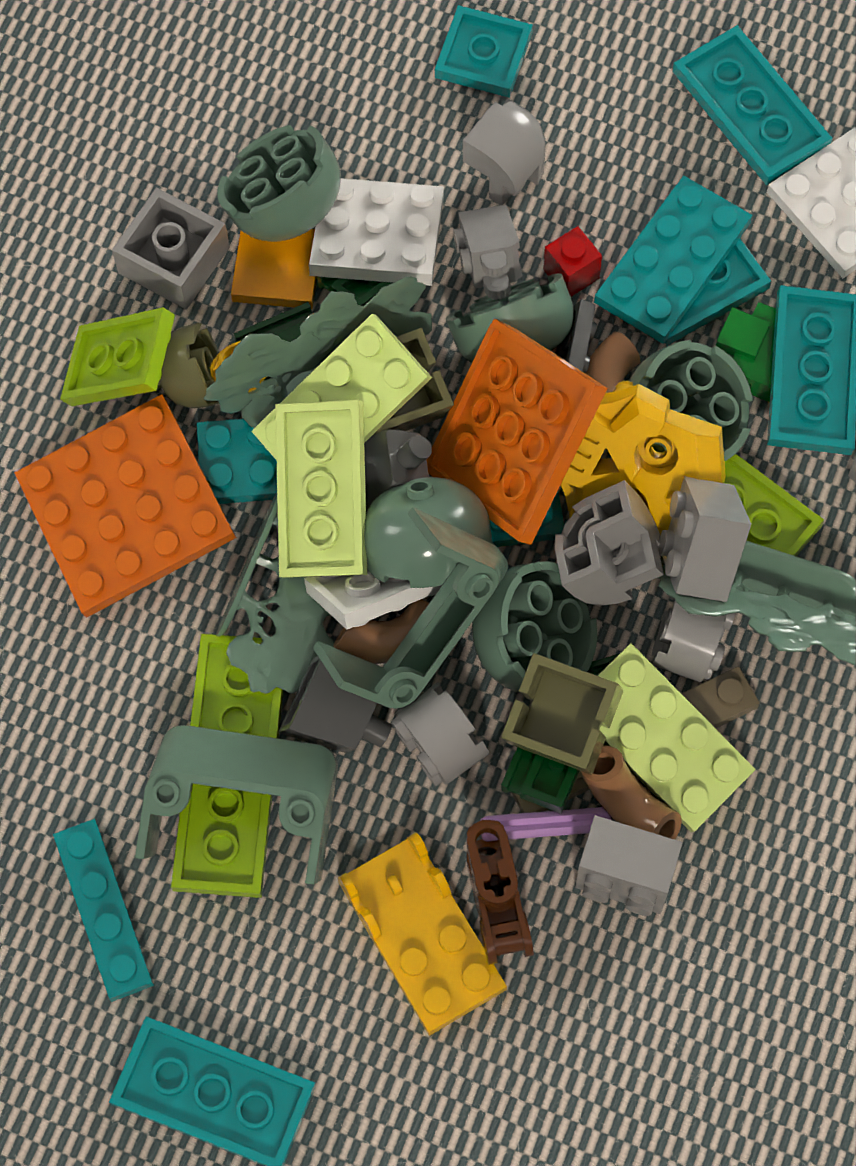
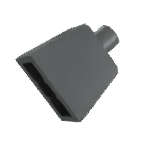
(393, 460)
(332, 715)

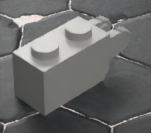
(489, 249)

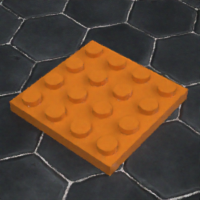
(515, 428)
(124, 505)

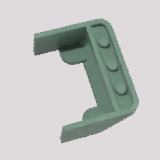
(438, 627)
(291, 769)

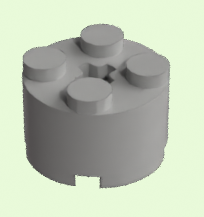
(689, 643)
(440, 734)

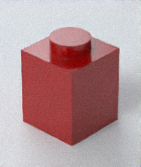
(575, 259)

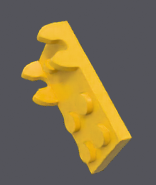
(422, 934)

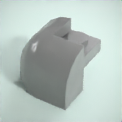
(507, 149)
(608, 547)

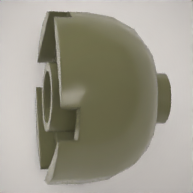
(188, 366)

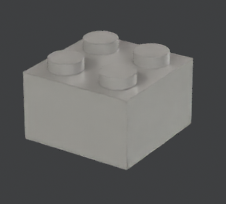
(171, 248)
(704, 538)
(627, 866)

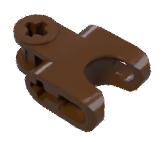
(501, 918)

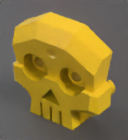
(628, 426)

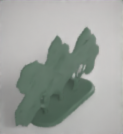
(320, 335)
(787, 601)
(298, 621)

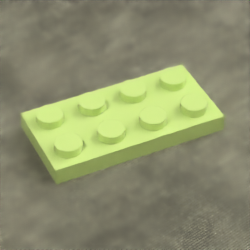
(364, 367)
(321, 489)
(670, 742)

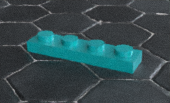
(103, 910)

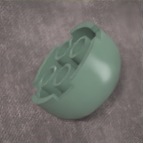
(281, 184)
(534, 309)
(702, 385)
(396, 544)
(531, 616)

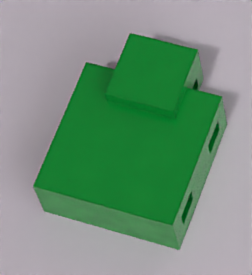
(750, 343)

